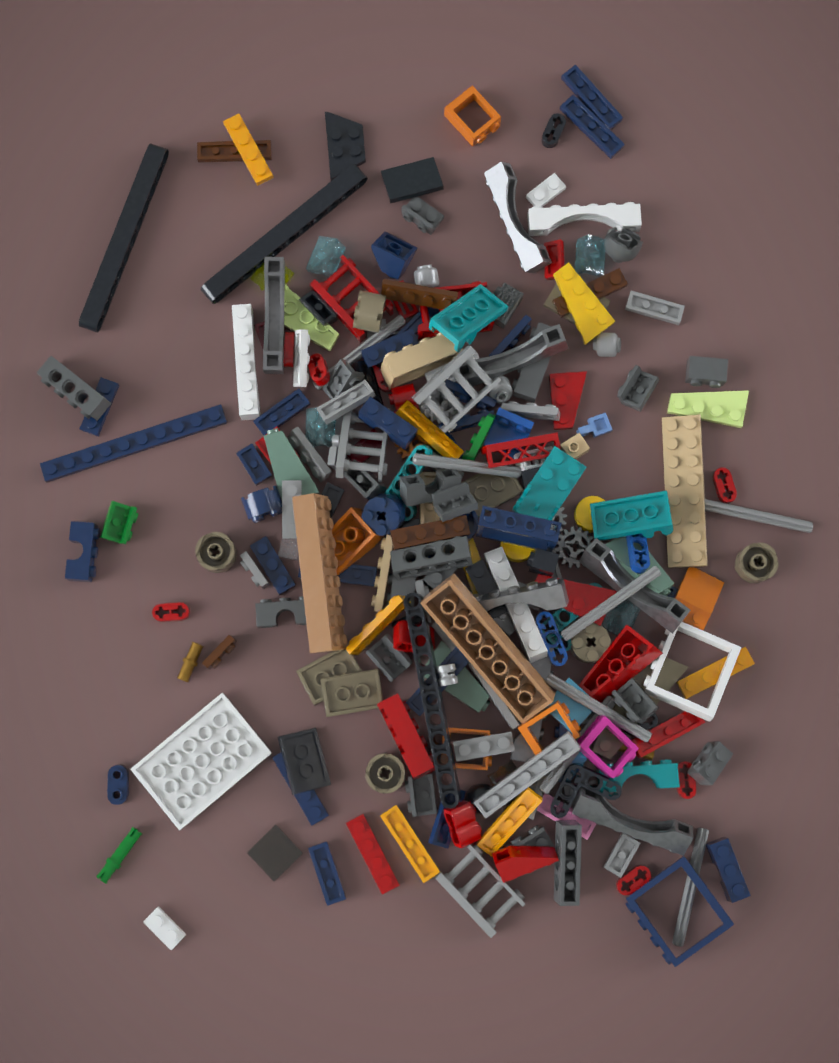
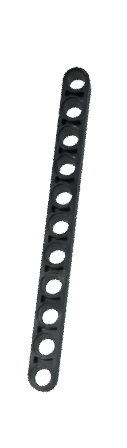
(284, 233)
(123, 238)
(429, 709)

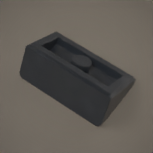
(319, 308)

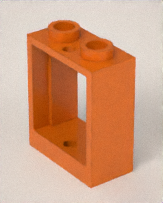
(463, 101)
(563, 711)
(487, 761)

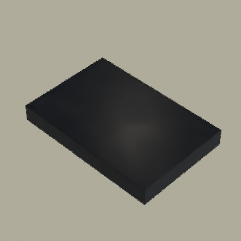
(412, 180)
(304, 761)

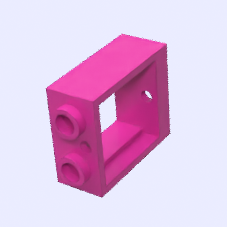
(591, 734)

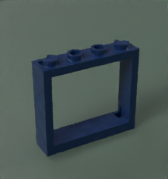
(518, 529)
(656, 938)

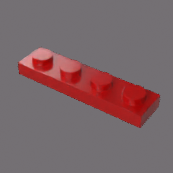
(667, 732)
(372, 854)

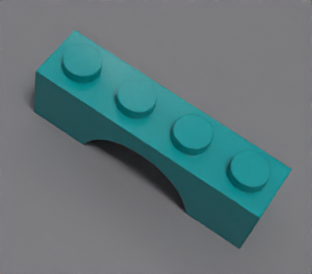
(663, 774)

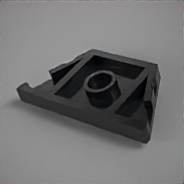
(344, 143)

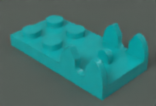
(468, 316)
(550, 486)
(632, 516)

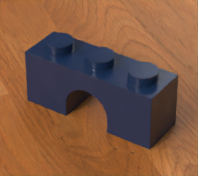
(379, 416)
(83, 567)
(729, 870)

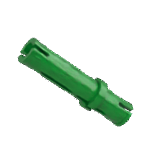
(118, 856)

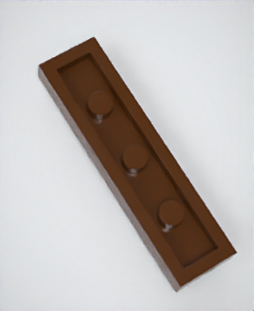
(227, 152)
(600, 287)
(418, 294)
(429, 532)

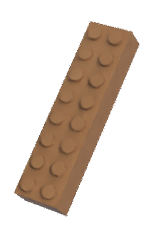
(319, 573)
(488, 648)

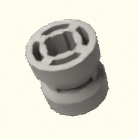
(447, 674)

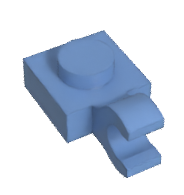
(596, 425)

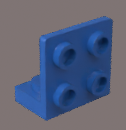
(508, 427)

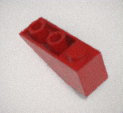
(520, 860)

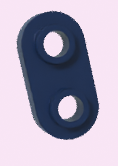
(120, 784)

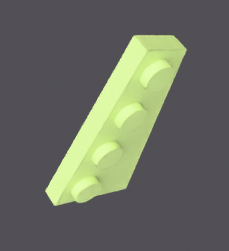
(298, 317)
(715, 407)

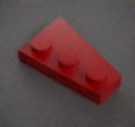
(566, 395)

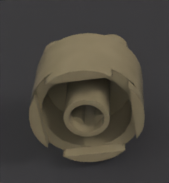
(369, 311)
(213, 542)
(766, 559)
(590, 654)
(380, 783)

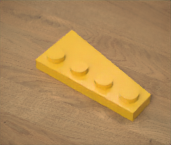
(588, 312)

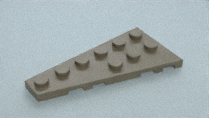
(606, 742)

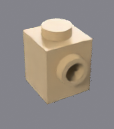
(575, 446)

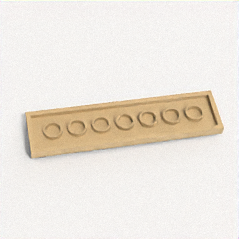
(685, 490)

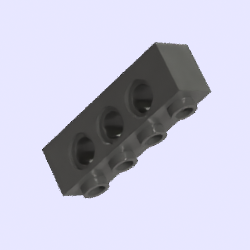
(96, 403)
(440, 562)
(568, 868)

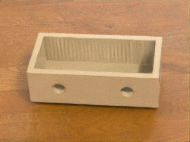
(417, 360)

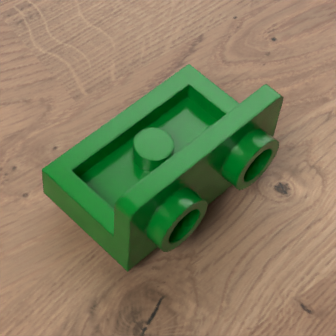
(119, 523)

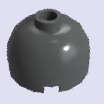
(622, 245)

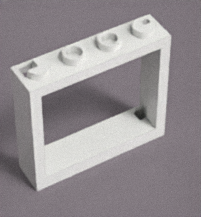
(679, 702)

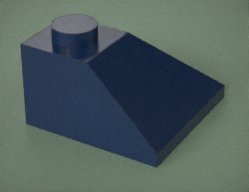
(393, 254)

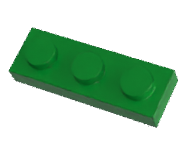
(478, 439)

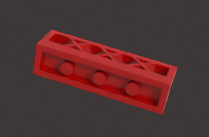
(519, 444)

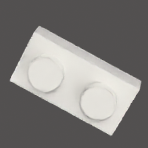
(546, 191)
(164, 928)

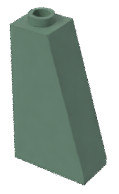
(286, 463)
(661, 584)
(468, 689)

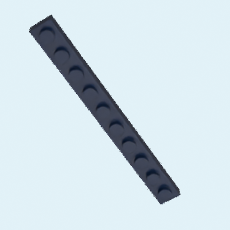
(133, 443)

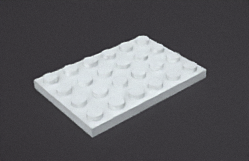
(201, 761)

